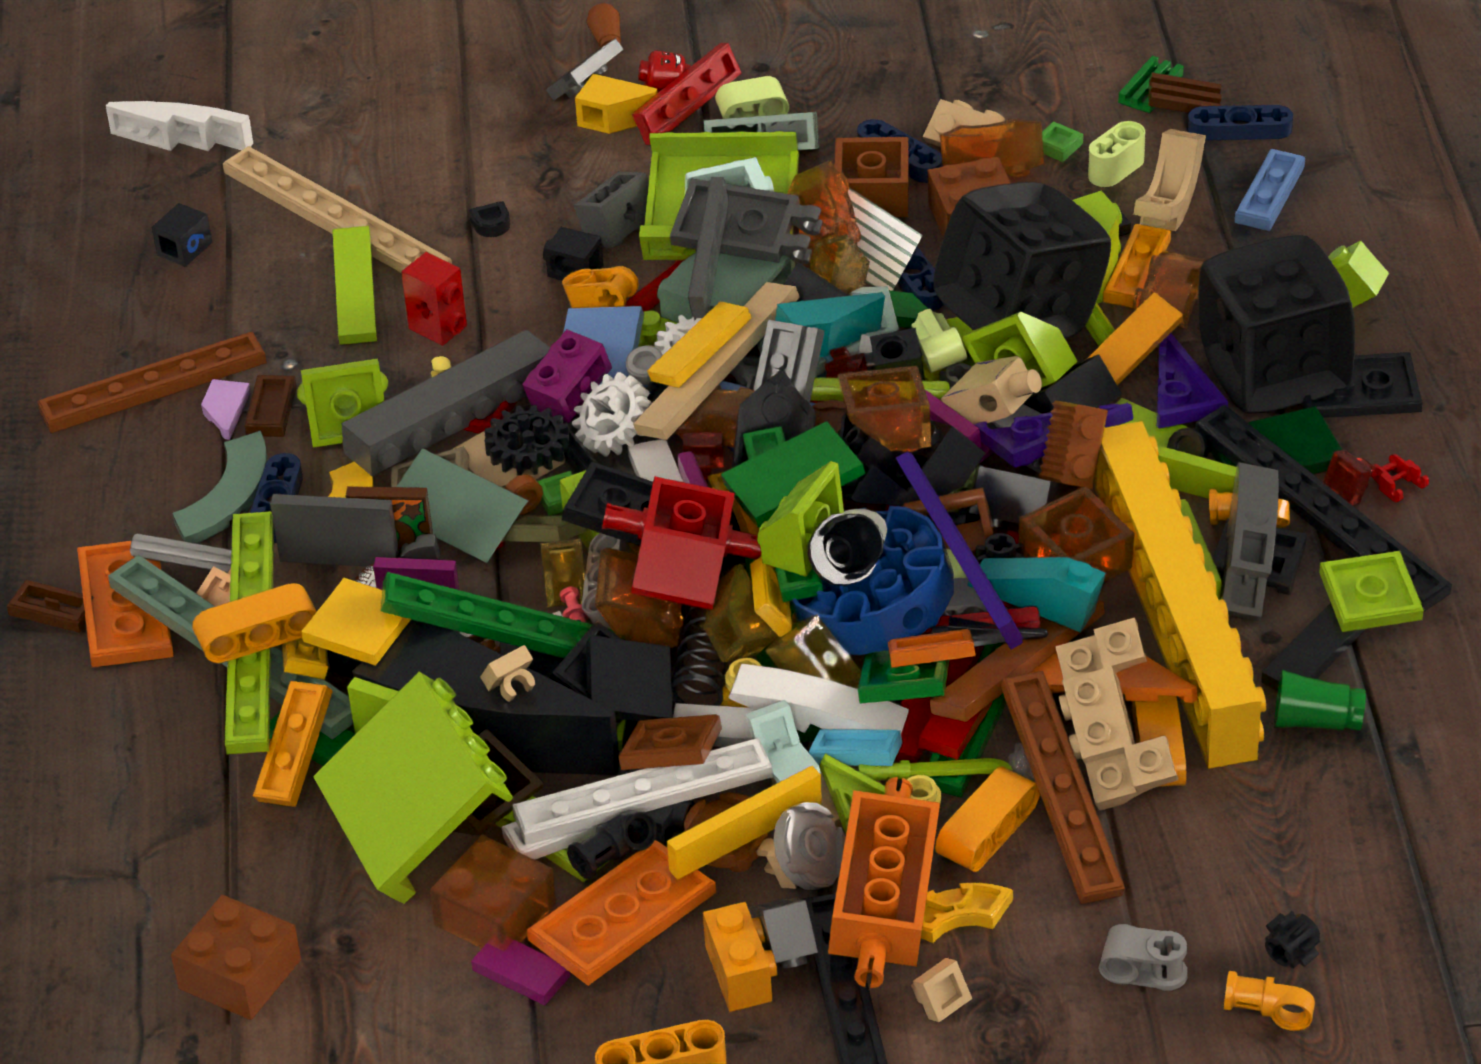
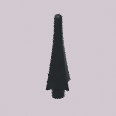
(986, 633)

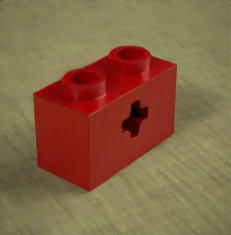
(434, 298)

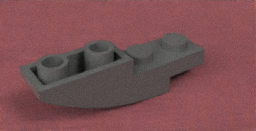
(1250, 540)

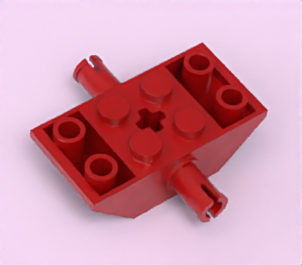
(682, 541)

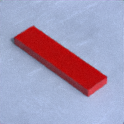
(687, 92)

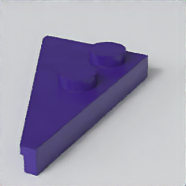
(1183, 388)
(1026, 436)

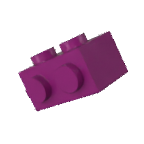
(566, 373)

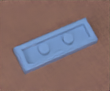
(1270, 189)

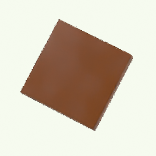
(670, 742)

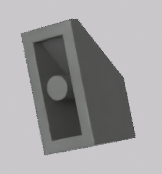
(786, 930)

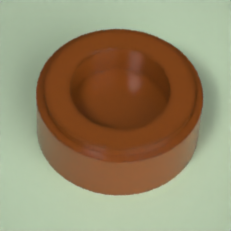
(527, 488)

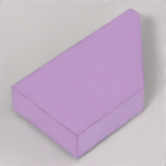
(225, 404)

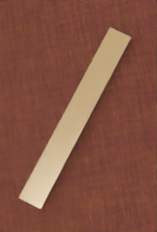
(323, 207)

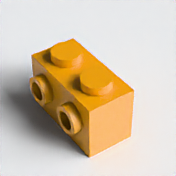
(738, 956)

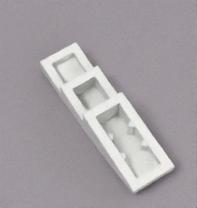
(174, 123)
(814, 700)

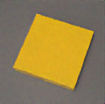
(353, 623)

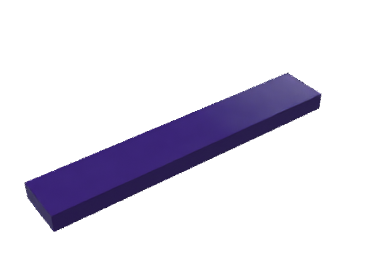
(960, 550)

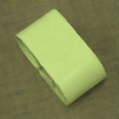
(752, 98)
(1116, 154)

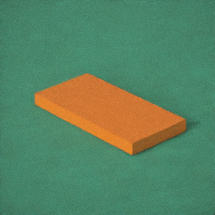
(115, 626)
(619, 913)

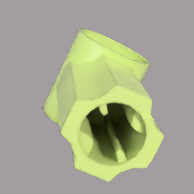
(938, 342)

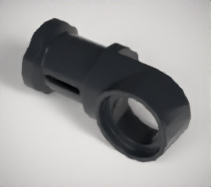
(611, 842)

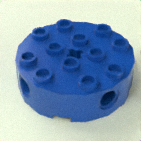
(899, 596)

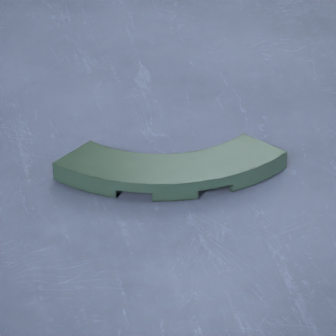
(231, 495)

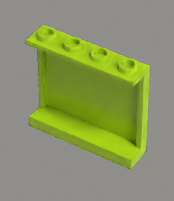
(686, 152)
(409, 781)

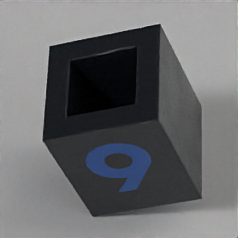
(182, 234)

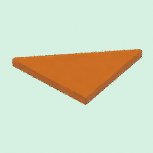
(1137, 682)

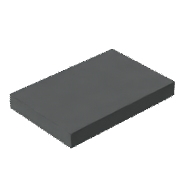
(333, 529)

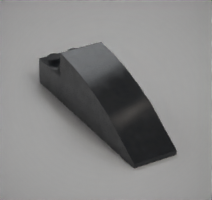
(544, 728)

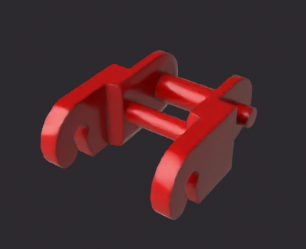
(1405, 469)

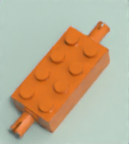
(883, 880)

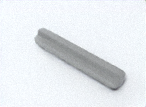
(180, 552)

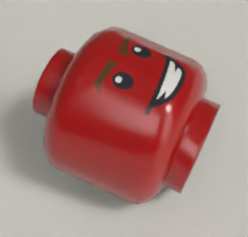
(661, 69)

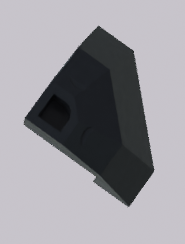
(945, 465)

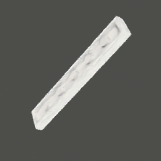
(641, 791)

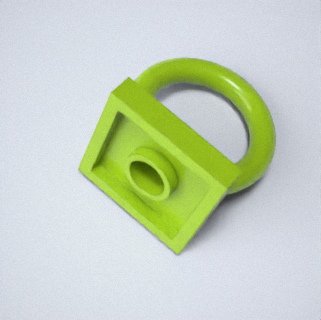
(339, 394)

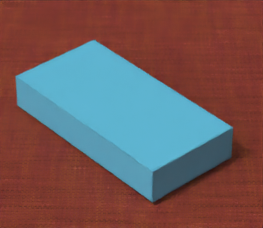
(857, 746)

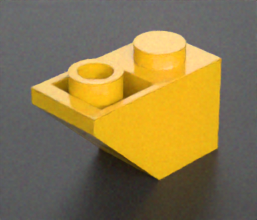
(608, 103)

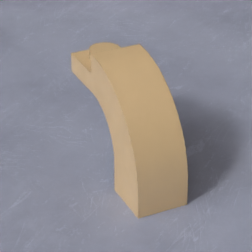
(1173, 180)

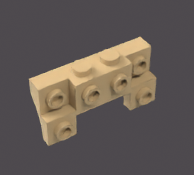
(1100, 718)

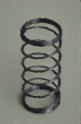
(695, 676)

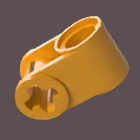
(600, 287)

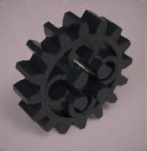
(527, 440)

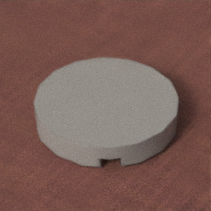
(809, 845)

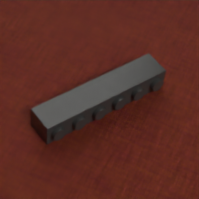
(441, 404)

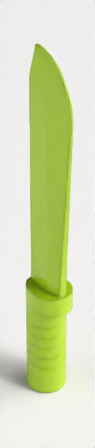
(937, 768)

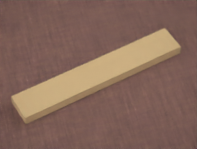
(677, 404)

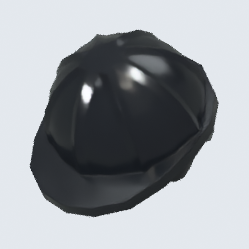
(845, 548)

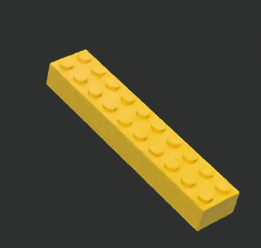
(1181, 597)

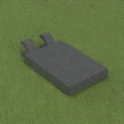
(755, 223)

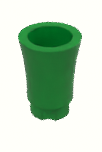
(1317, 703)

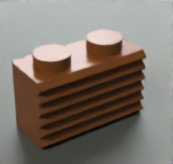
(1073, 444)

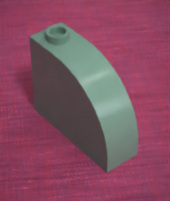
(802, 123)
(734, 283)

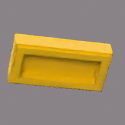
(768, 598)

